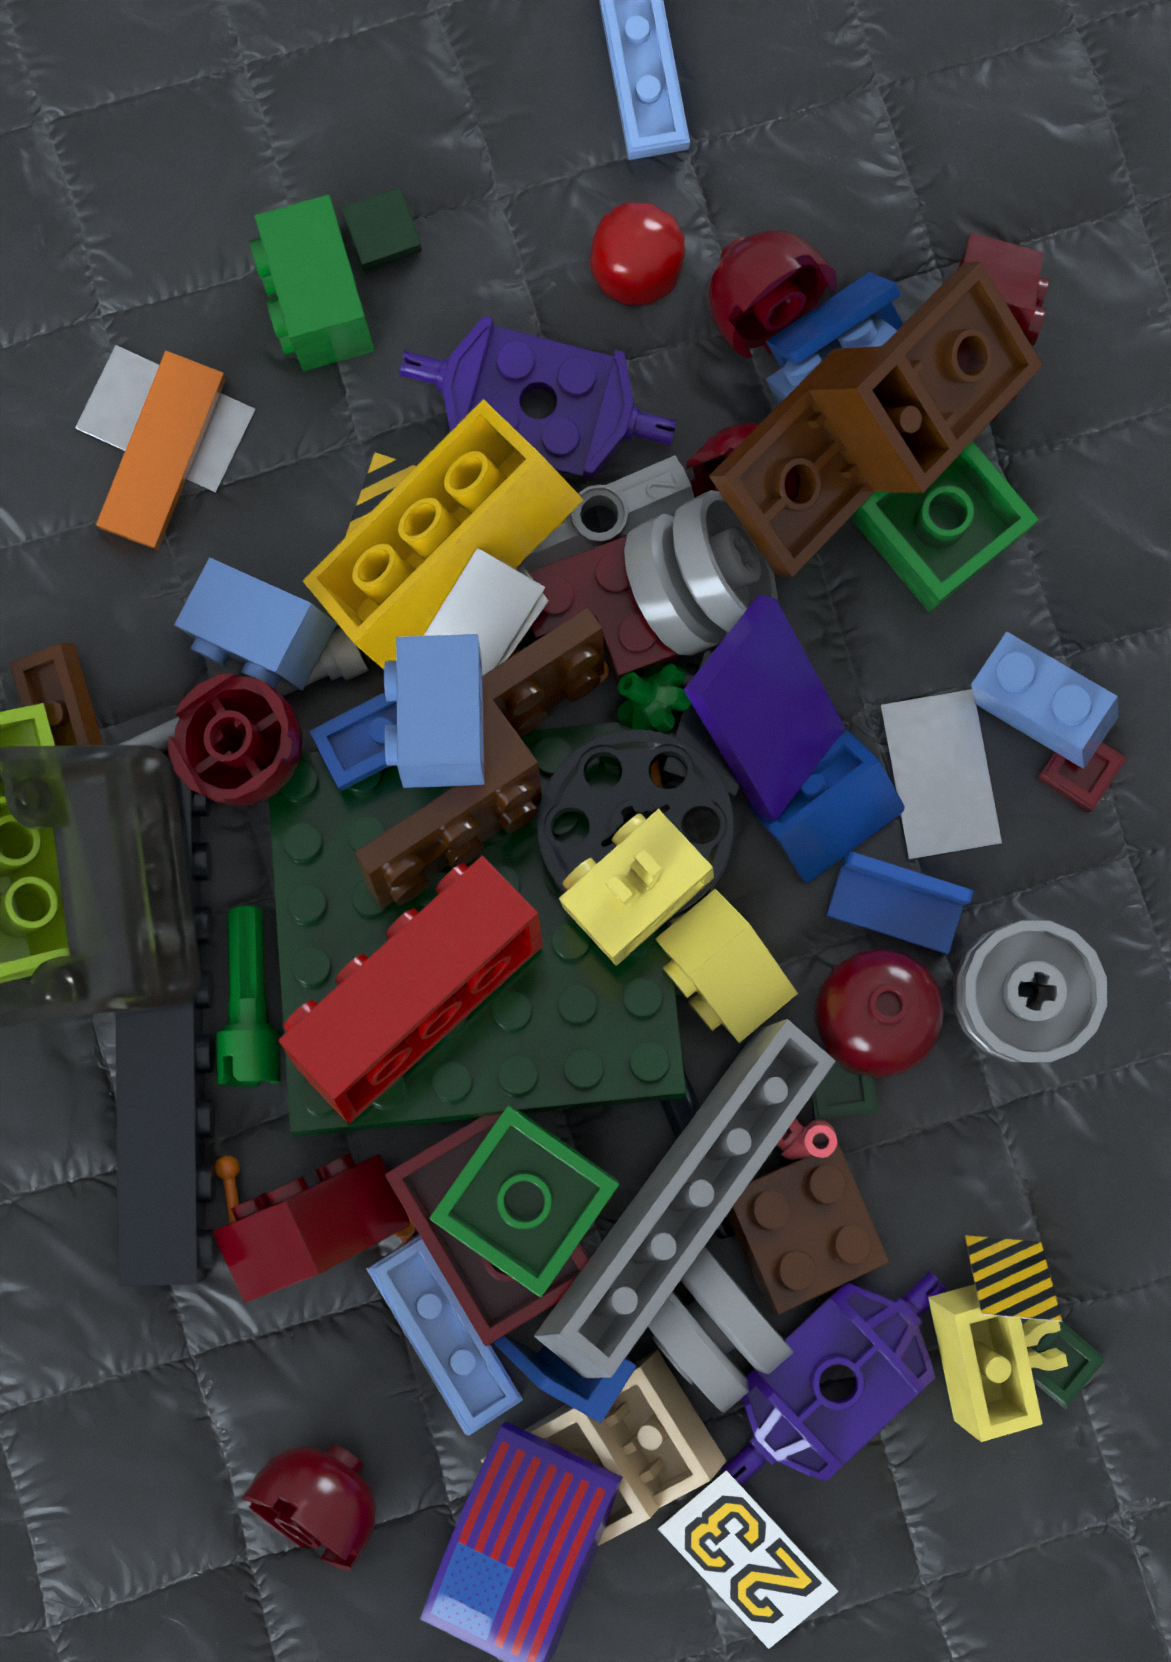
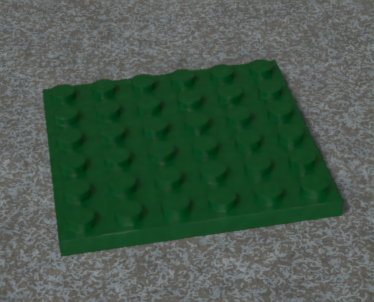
(548, 1038)

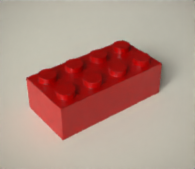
(412, 987)

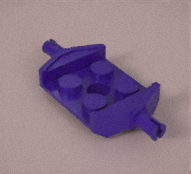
(590, 391)
(852, 1329)

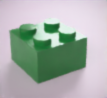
(310, 272)
(948, 531)
(524, 1200)

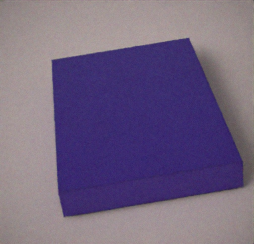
(765, 707)

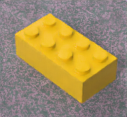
(403, 559)

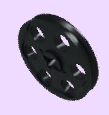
(634, 794)

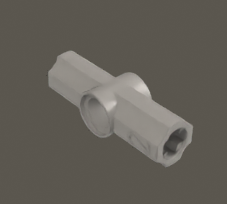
(632, 500)

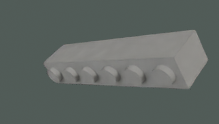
(684, 1200)

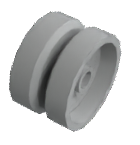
(695, 573)
(1066, 983)
(710, 1327)

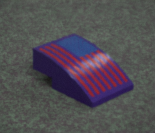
(521, 1547)

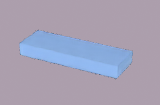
(645, 77)
(443, 1336)

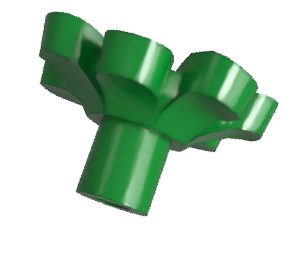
(653, 698)

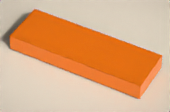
(161, 450)

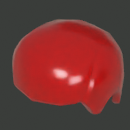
(637, 253)

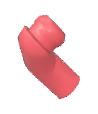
(813, 1139)

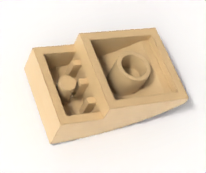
(646, 1438)

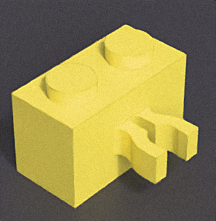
(635, 884)
(725, 966)
(990, 1364)

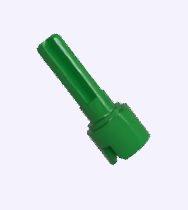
(248, 1045)

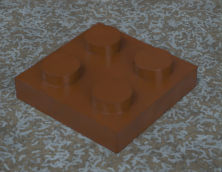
(805, 1230)

